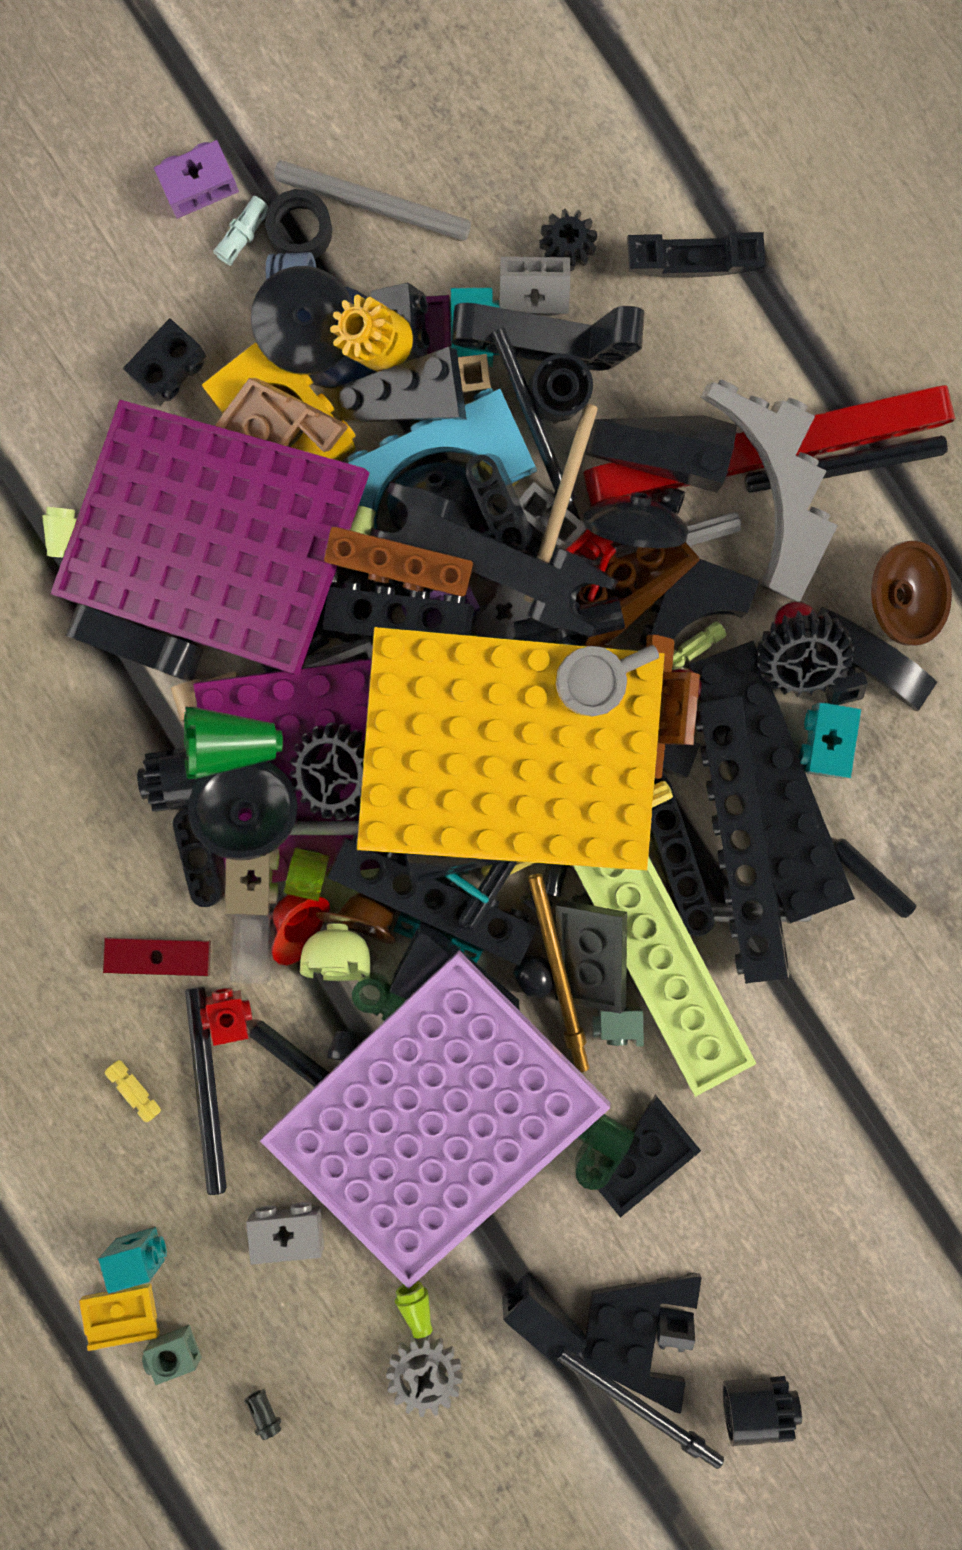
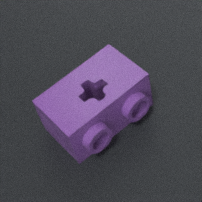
(191, 194)

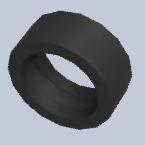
(290, 201)

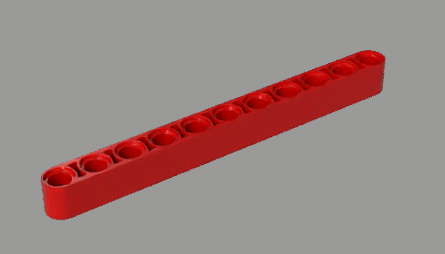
(826, 434)

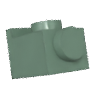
(618, 1027)

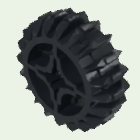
(805, 653)
(309, 770)

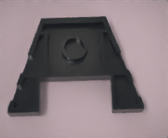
(624, 1330)

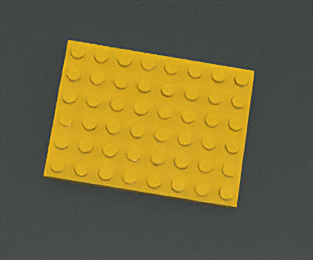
(491, 764)

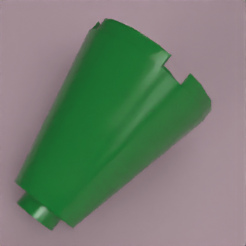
(226, 742)

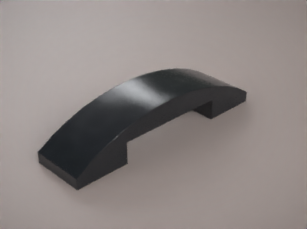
(696, 257)
(887, 664)

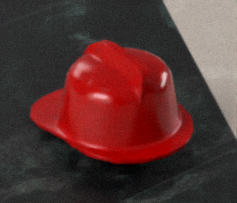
(295, 924)

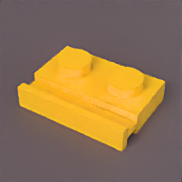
(119, 1317)

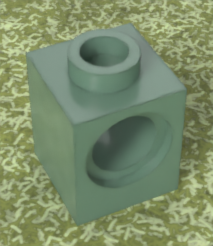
(179, 1342)

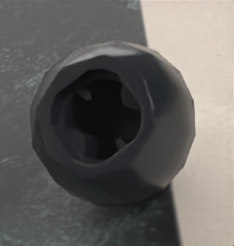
(534, 976)

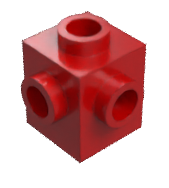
(226, 1027)

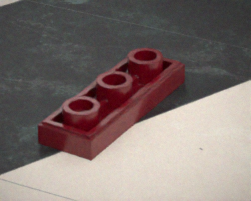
(137, 956)

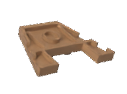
(278, 417)

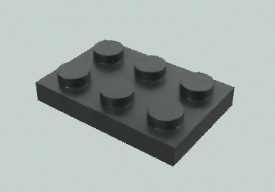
(594, 954)

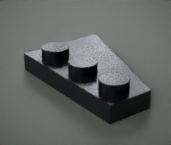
(654, 1155)

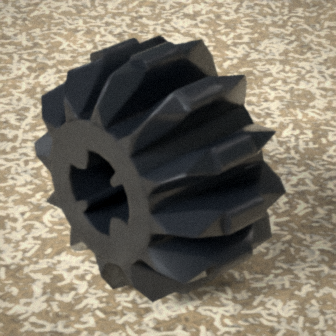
(578, 233)

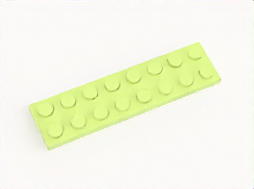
(671, 976)

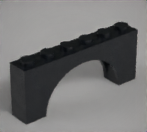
(697, 594)

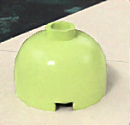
(336, 955)

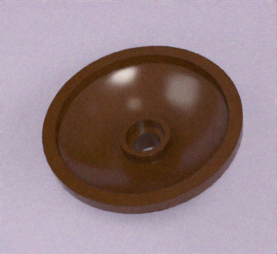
(911, 593)

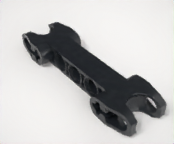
(550, 584)

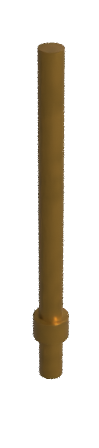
(574, 1034)

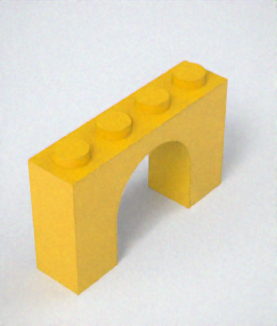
(252, 363)

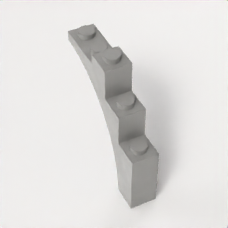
(776, 436)

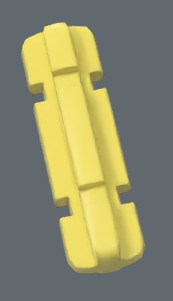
(132, 1091)

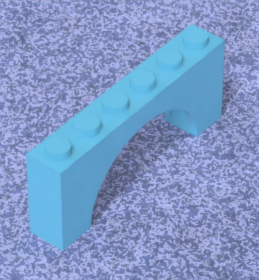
(487, 430)

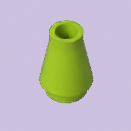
(415, 1308)

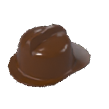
(364, 916)

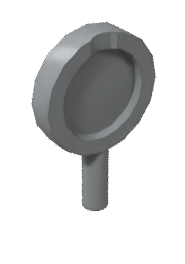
(595, 680)

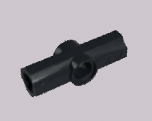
(603, 613)

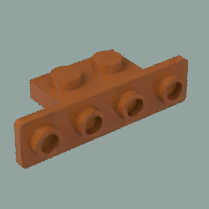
(398, 561)
(677, 702)

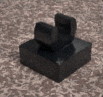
(847, 688)
(676, 1329)

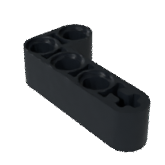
(134, 642)

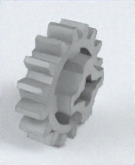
(435, 1383)

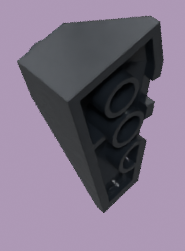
(673, 447)

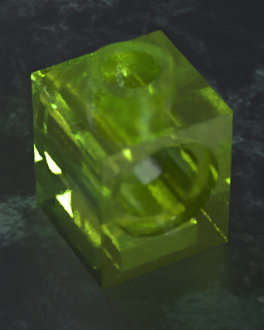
(306, 874)

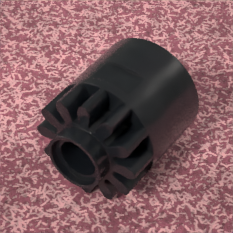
(569, 374)
(165, 780)
(760, 1411)

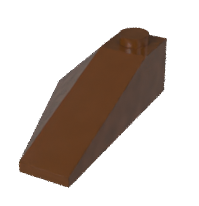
(642, 580)

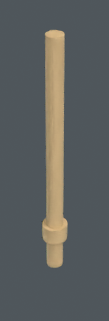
(566, 485)

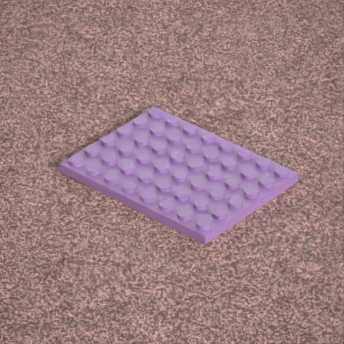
(435, 1120)

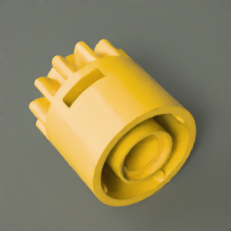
(372, 334)

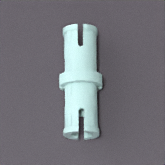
(241, 230)

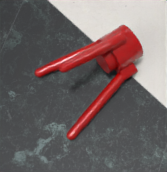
(592, 547)

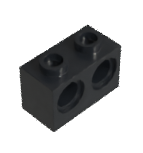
(157, 356)

